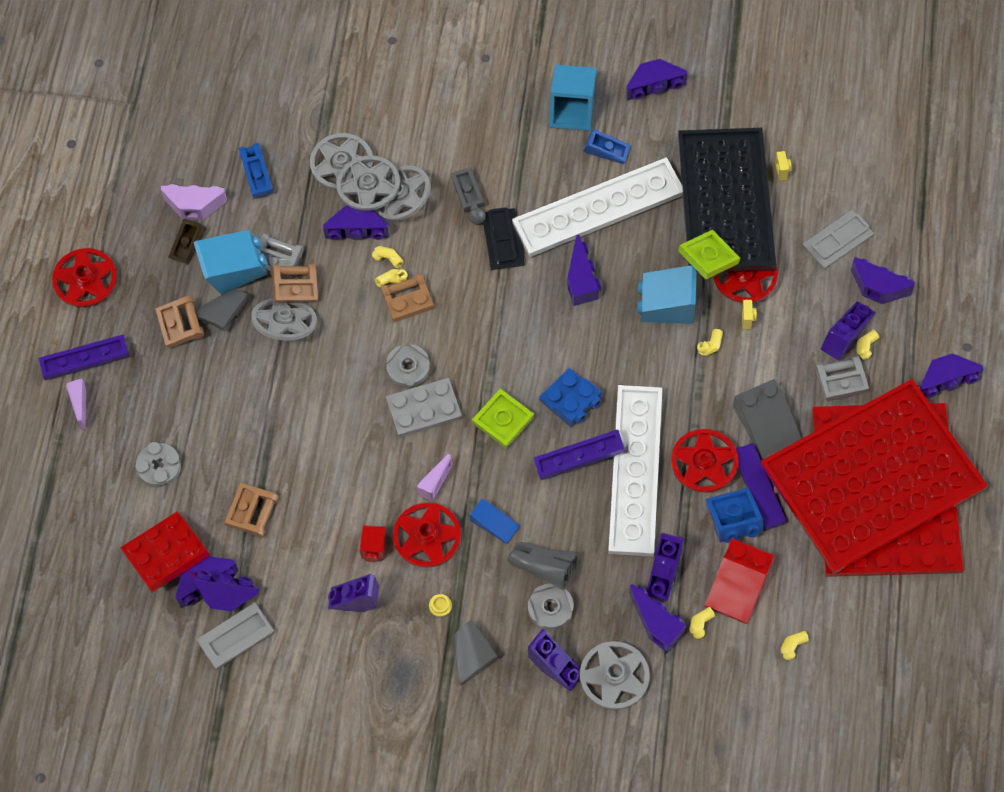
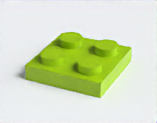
(709, 254)
(503, 418)

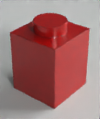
(373, 543)

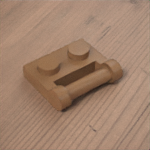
(294, 289)
(410, 303)
(172, 322)
(245, 506)

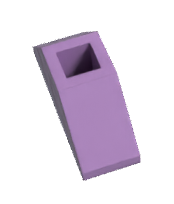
(194, 201)

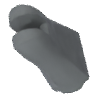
(550, 565)

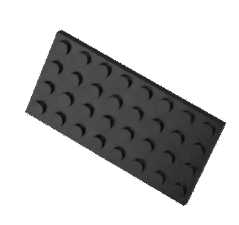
(728, 192)

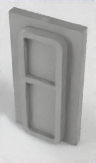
(838, 239)
(235, 636)

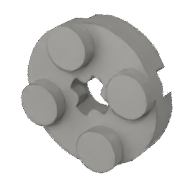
(410, 377)
(160, 476)
(544, 618)

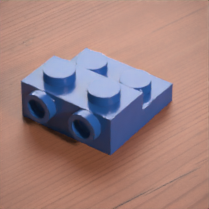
(571, 397)
(735, 515)

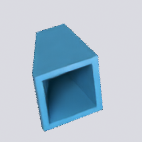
(572, 97)
(231, 260)
(668, 295)

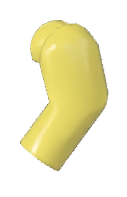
(388, 253)
(392, 276)
(864, 342)
(711, 346)
(698, 622)
(791, 642)

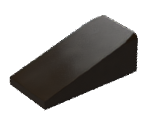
(184, 246)

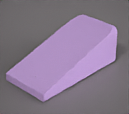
(77, 395)
(434, 479)

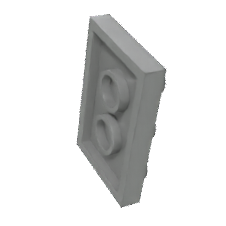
(423, 407)

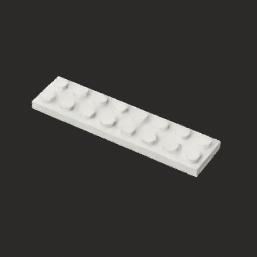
(598, 207)
(636, 471)

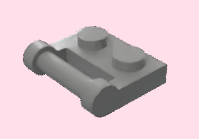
(278, 258)
(842, 384)

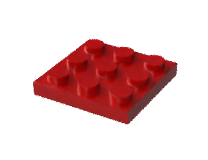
(164, 551)

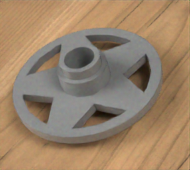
(337, 157)
(368, 183)
(406, 195)
(284, 320)
(614, 675)

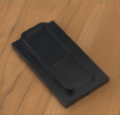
(502, 239)

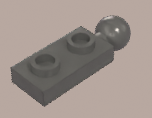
(469, 194)

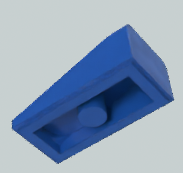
(606, 147)
(493, 521)

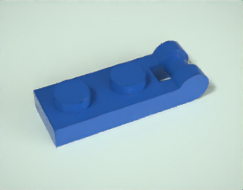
(256, 171)

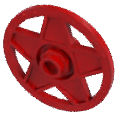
(84, 277)
(749, 281)
(704, 460)
(427, 534)

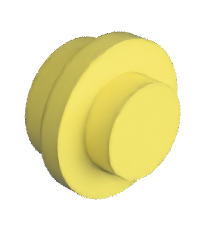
(440, 605)

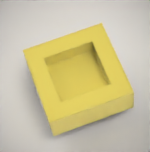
(783, 165)
(748, 314)

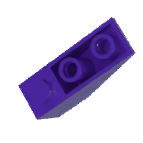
(580, 279)
(847, 330)
(659, 624)

